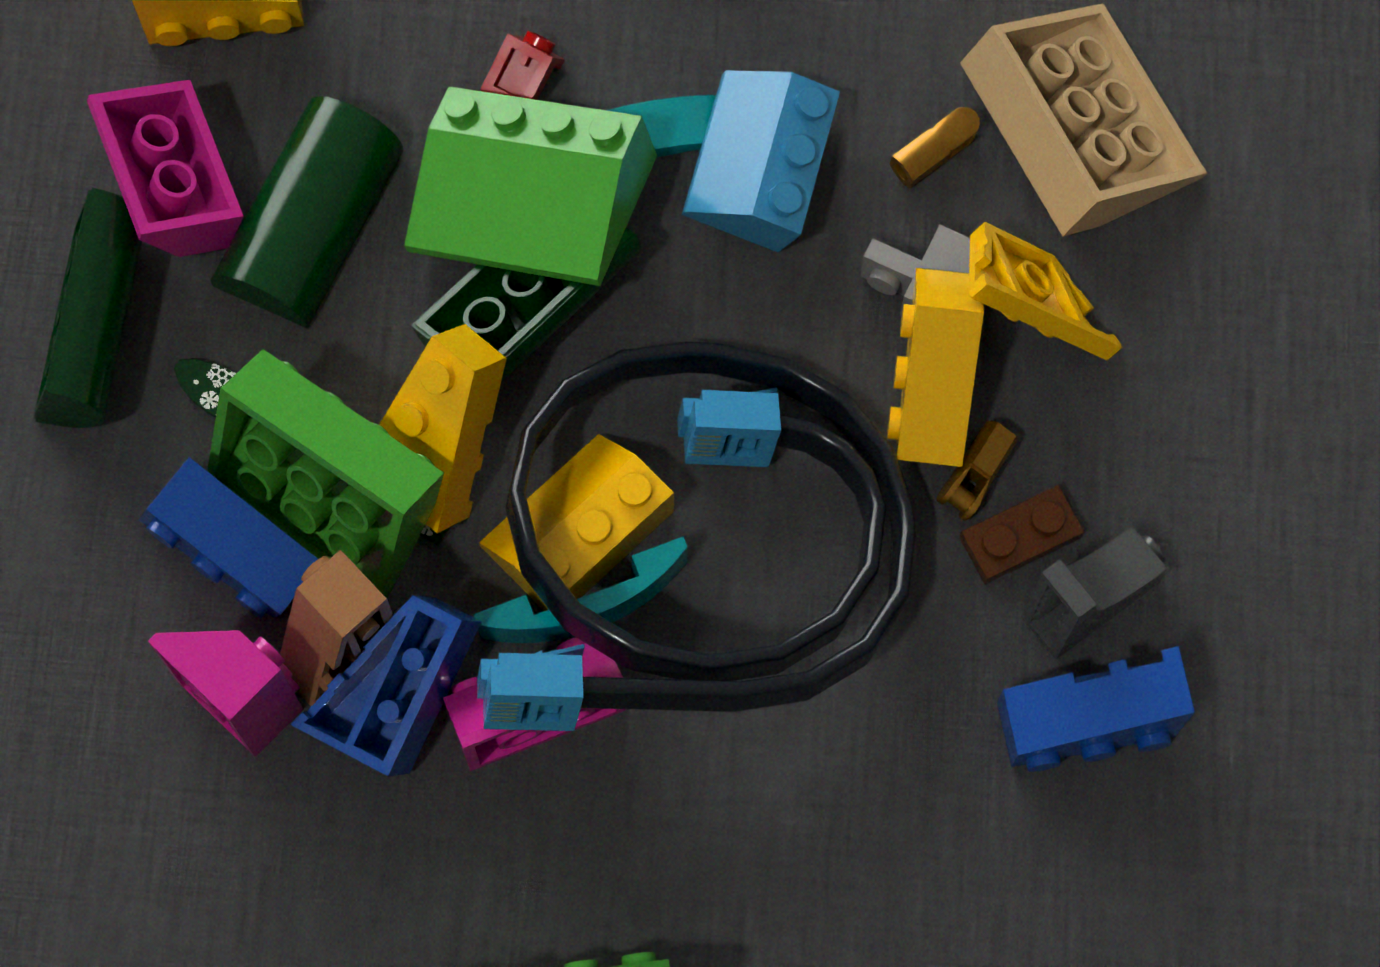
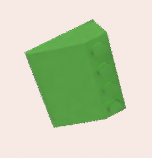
(528, 184)
(321, 469)

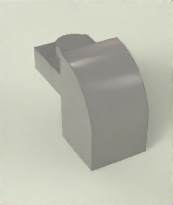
(894, 271)

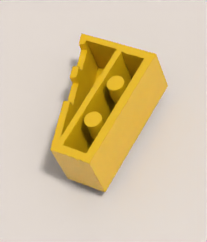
(182, 20)

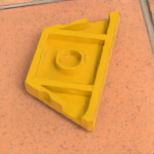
(1033, 289)

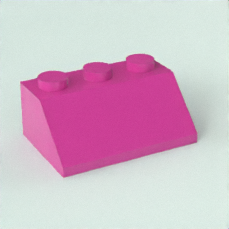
(168, 167)
(234, 681)
(490, 745)

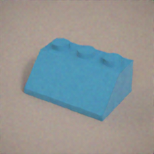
(761, 155)

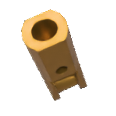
(935, 146)
(979, 465)

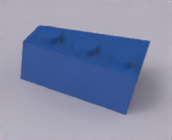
(228, 540)
(394, 687)
(1096, 712)

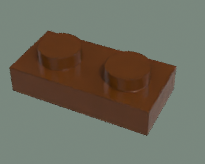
(1021, 534)

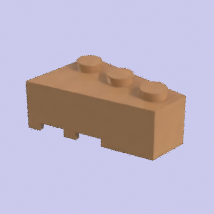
(330, 623)

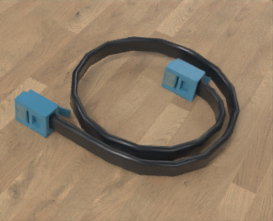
(717, 429)

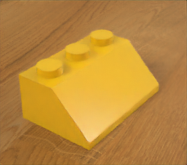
(587, 516)

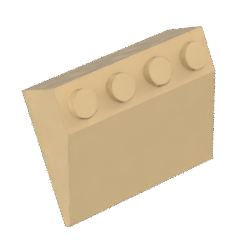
(1080, 116)

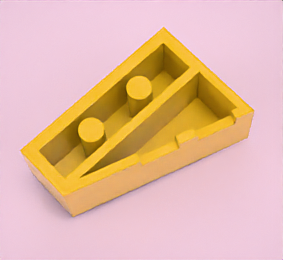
(937, 369)
(446, 413)

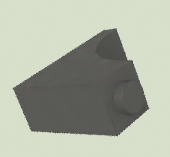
(1088, 593)

